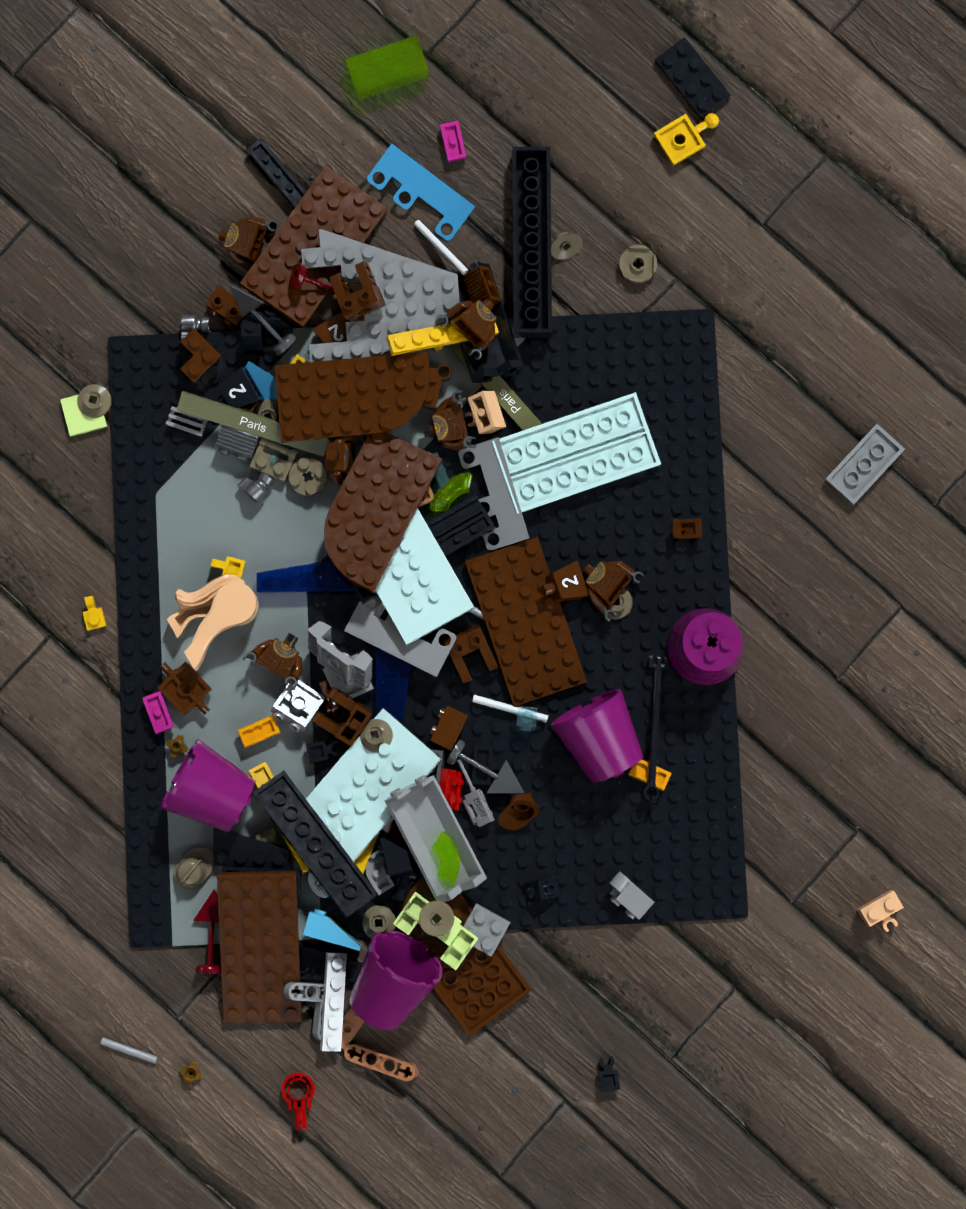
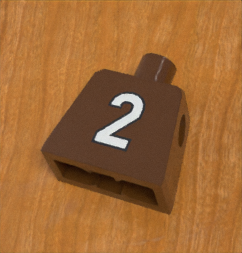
(332, 330)
(565, 584)

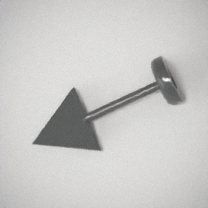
(248, 303)
(504, 781)

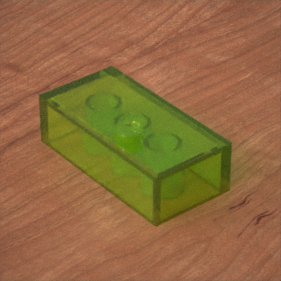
(387, 67)

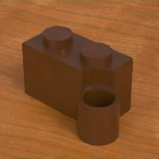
(435, 386)

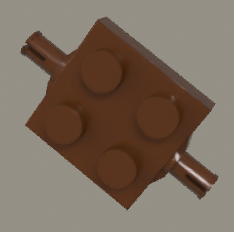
(185, 688)

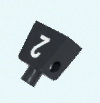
(239, 390)

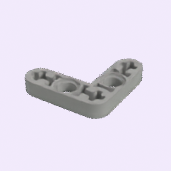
(302, 996)

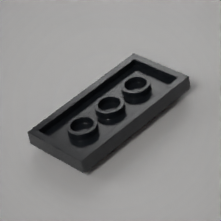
(692, 78)

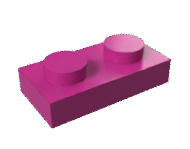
(453, 141)
(158, 712)

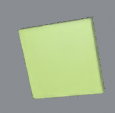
(77, 421)

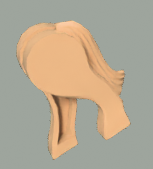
(222, 604)

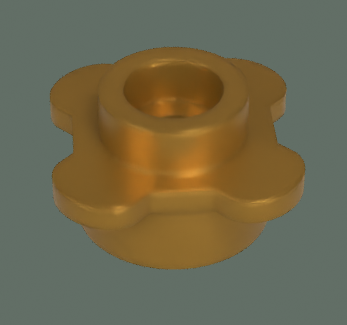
(175, 751)
(185, 1072)

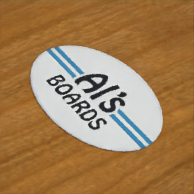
(316, 887)

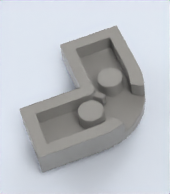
(376, 874)

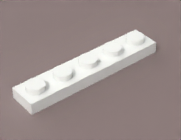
(333, 1001)

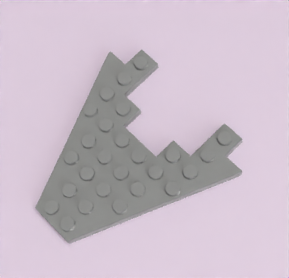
(411, 291)

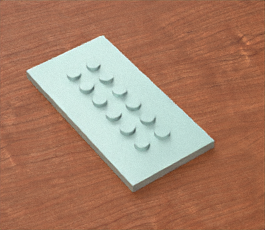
(578, 452)
(421, 585)
(356, 788)

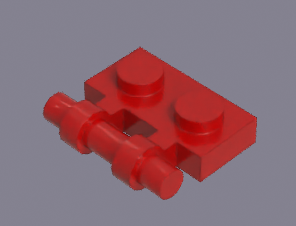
(451, 785)

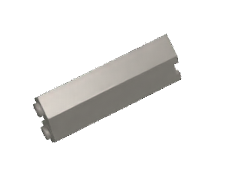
(421, 817)

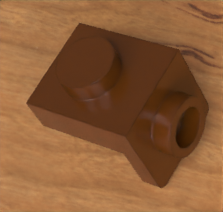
(687, 528)

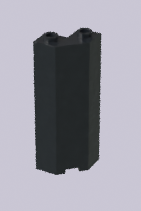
(502, 353)

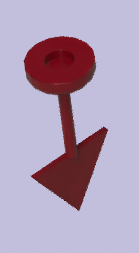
(299, 276)
(209, 913)

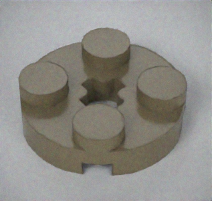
(645, 256)
(297, 479)

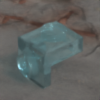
(526, 718)

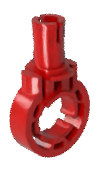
(299, 1112)

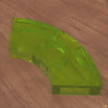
(455, 487)
(449, 858)

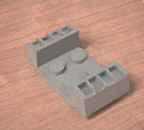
(350, 671)

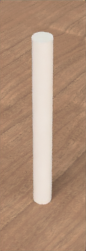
(446, 253)
(504, 707)

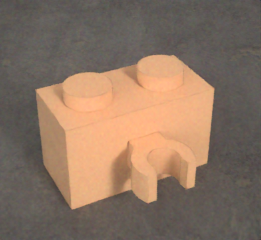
(485, 412)
(881, 909)

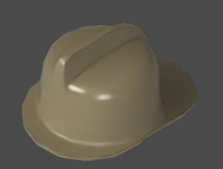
(194, 868)

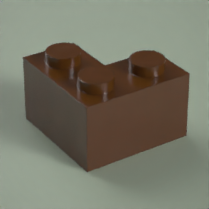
(202, 355)

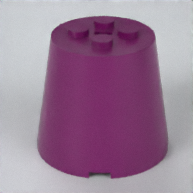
(693, 656)
(600, 736)
(209, 789)
(393, 979)

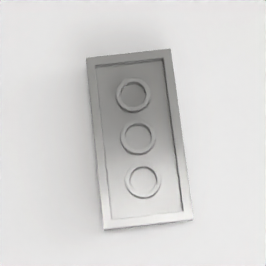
(864, 464)

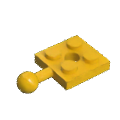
(684, 128)

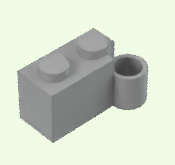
(629, 896)

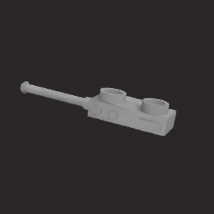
(475, 803)

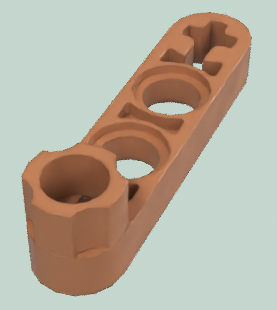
(380, 1062)

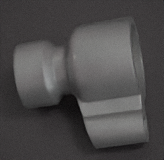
(191, 321)
(255, 489)

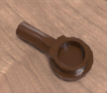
(330, 706)

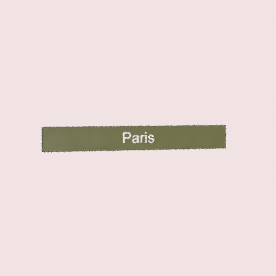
(507, 399)
(243, 421)

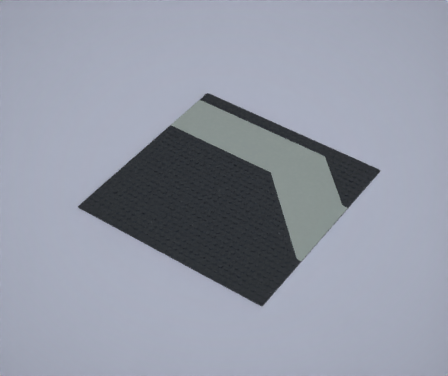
(183, 508)

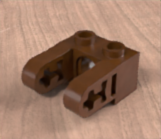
(362, 301)
(465, 643)
(352, 723)

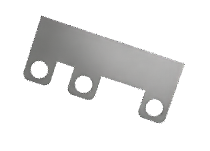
(511, 525)
(387, 638)

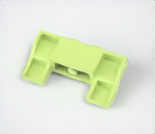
(458, 938)

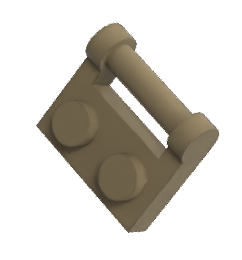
(279, 469)

